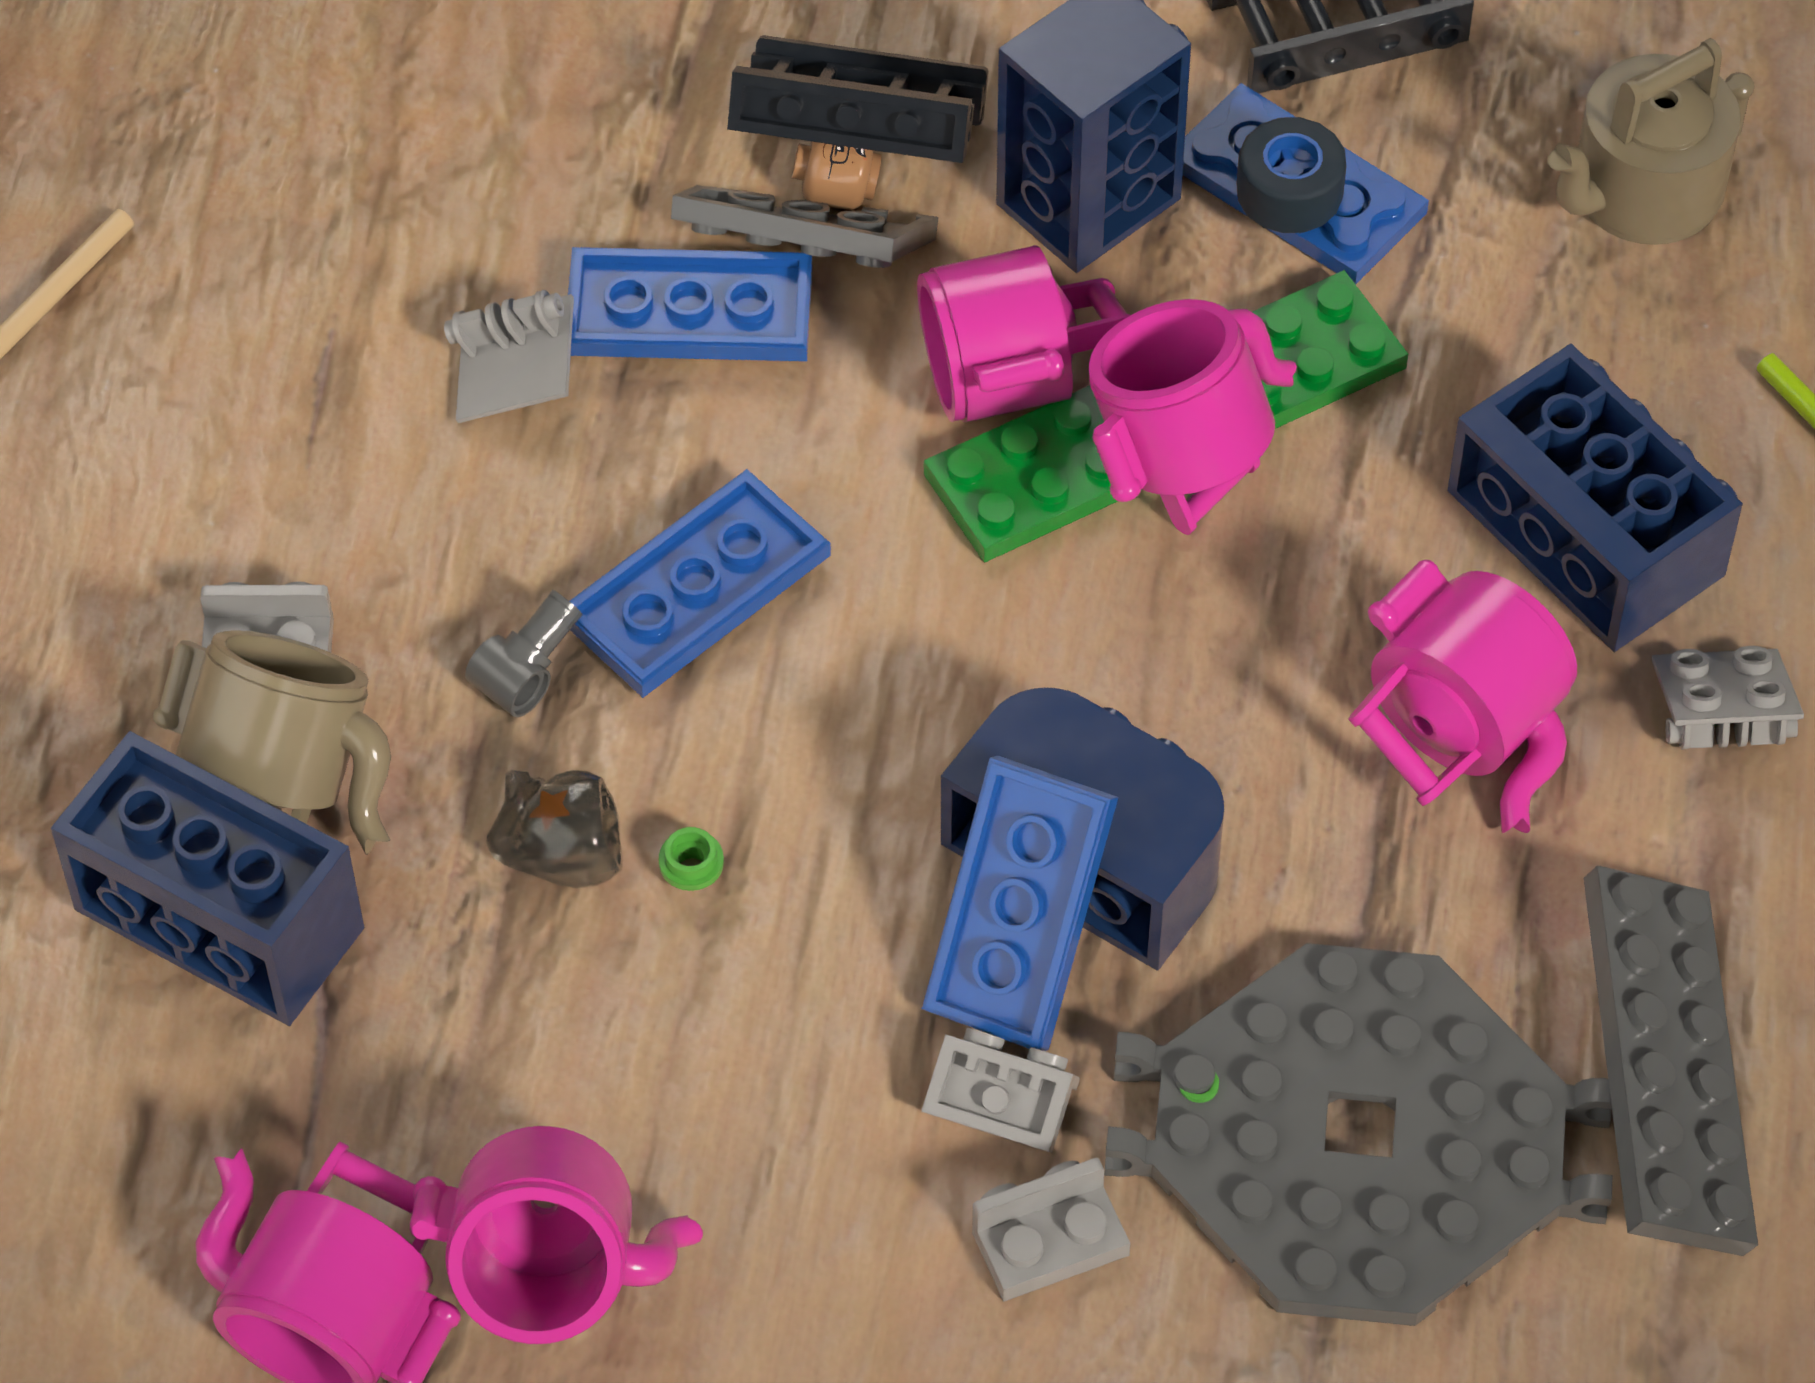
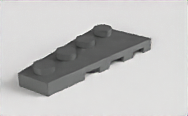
(803, 223)

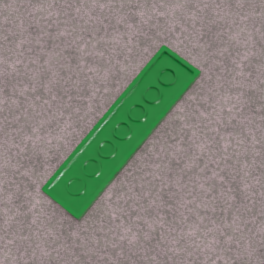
(1045, 463)

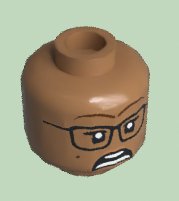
(836, 174)

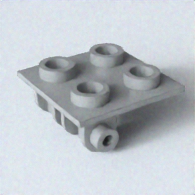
(512, 354)
(1727, 688)

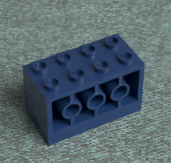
(1091, 125)
(1593, 496)
(209, 877)

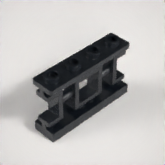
(858, 98)

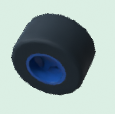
(1291, 175)

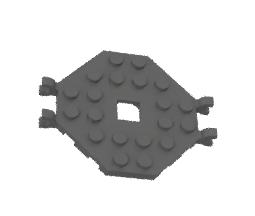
(1347, 1230)

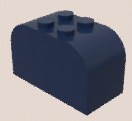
(1165, 826)

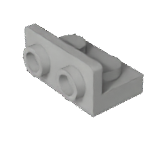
(287, 610)
(999, 1090)
(1048, 1228)

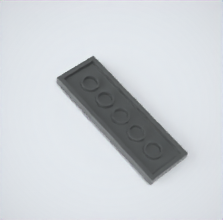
(1669, 1062)

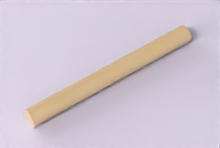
(63, 279)

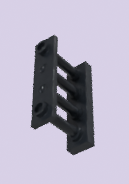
(1346, 47)

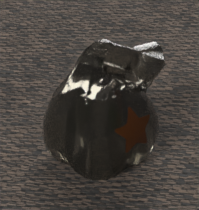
(558, 829)

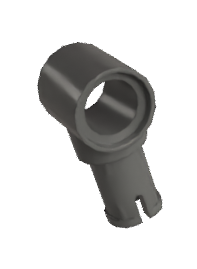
(515, 667)

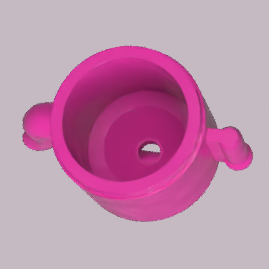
(1007, 332)
(1184, 403)
(1467, 682)
(535, 1268)
(323, 1282)

